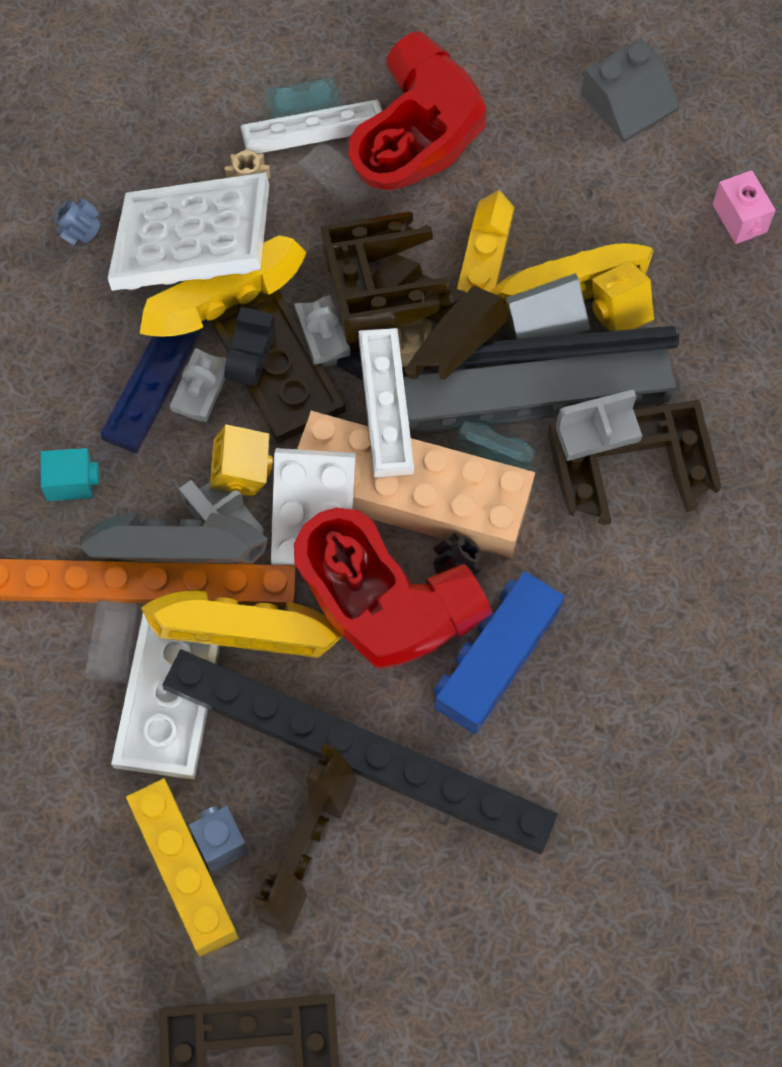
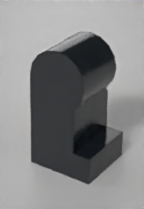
(250, 346)

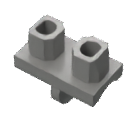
(322, 331)
(199, 386)

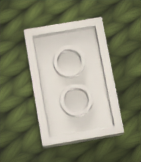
(303, 487)

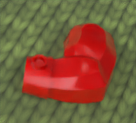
(425, 125)
(371, 596)

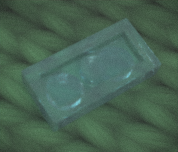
(302, 98)
(487, 444)

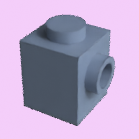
(218, 837)

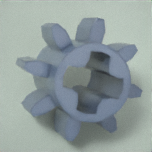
(77, 221)

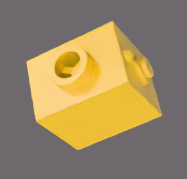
(623, 298)
(240, 460)

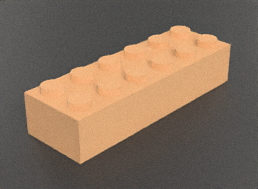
(442, 497)

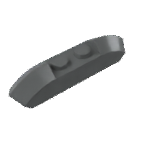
(215, 541)

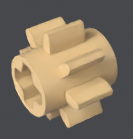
(246, 163)

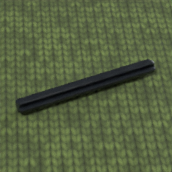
(574, 345)

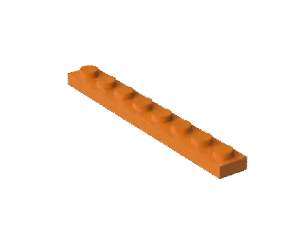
(143, 581)

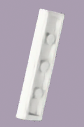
(307, 127)
(386, 403)

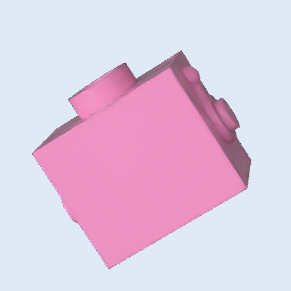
(743, 207)

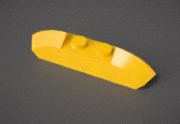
(487, 243)
(585, 265)
(195, 300)
(225, 623)

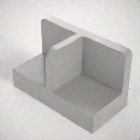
(598, 425)
(206, 501)

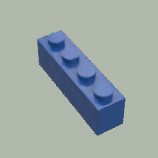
(498, 652)

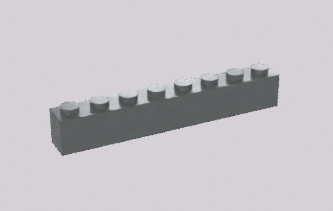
(533, 388)

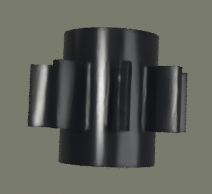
(457, 551)

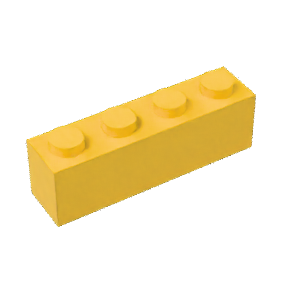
(182, 868)

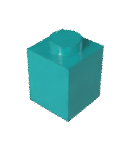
(68, 474)

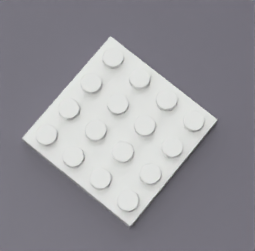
(190, 232)

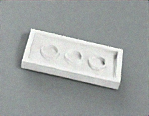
(157, 728)

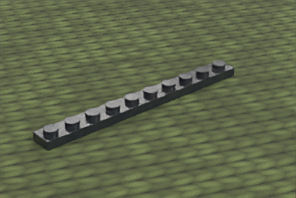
(366, 752)

